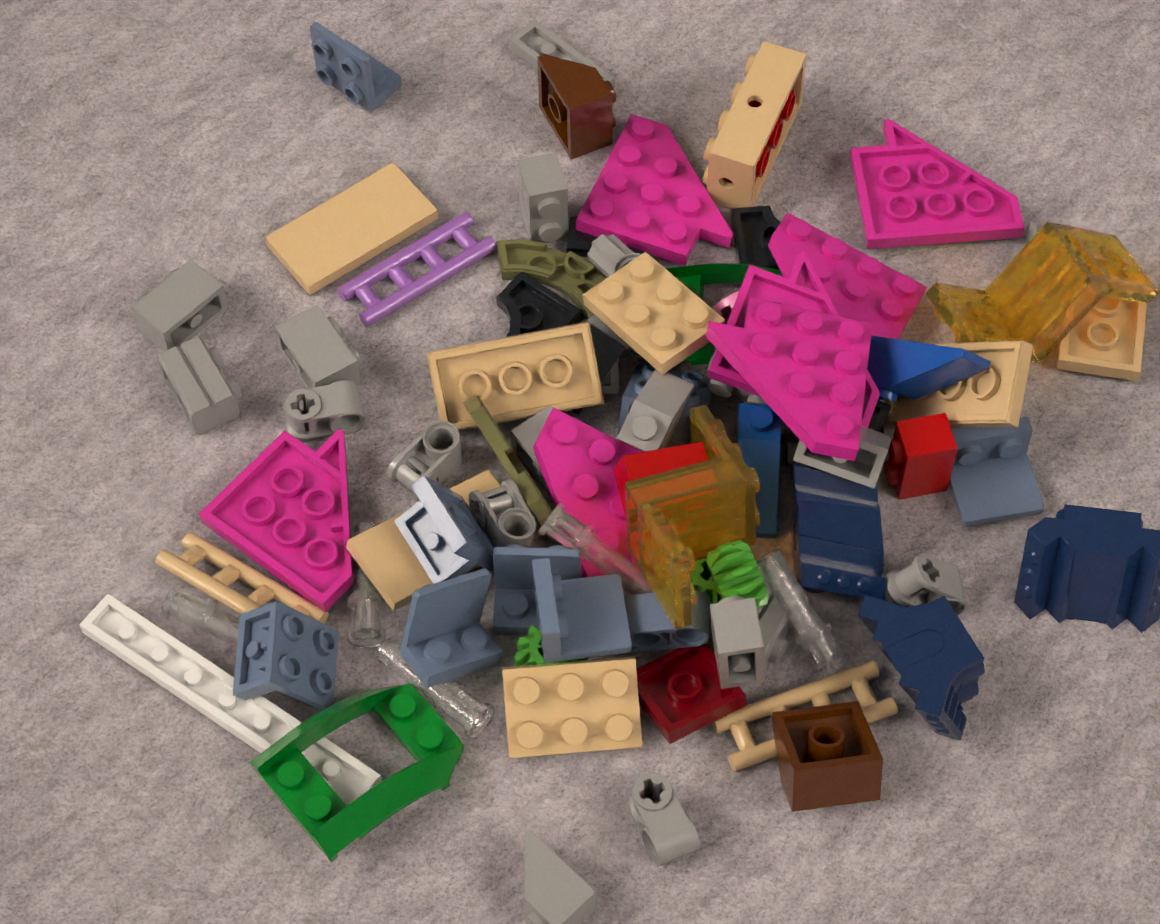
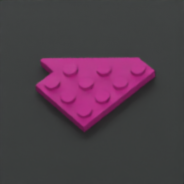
(854, 281)
(579, 473)

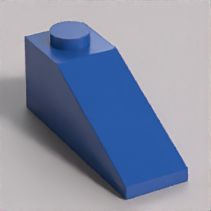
(918, 368)
(760, 447)

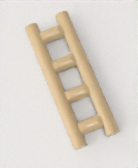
(231, 570)
(815, 691)

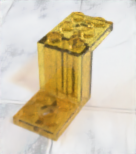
(1044, 290)
(689, 513)

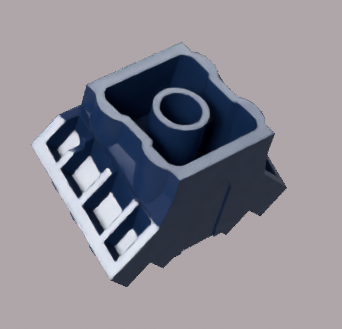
(836, 534)
(1091, 568)
(932, 656)

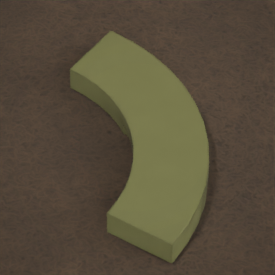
(550, 267)
(508, 458)

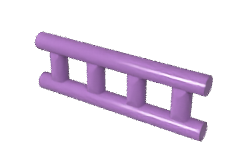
(408, 287)

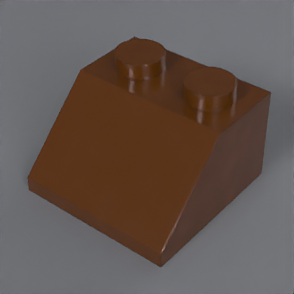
(576, 104)
(827, 756)

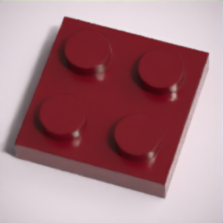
(685, 692)

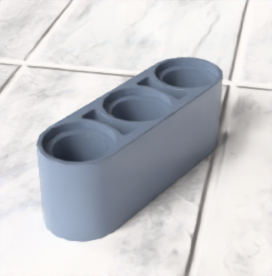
(653, 630)

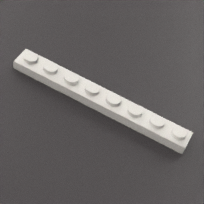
(211, 693)

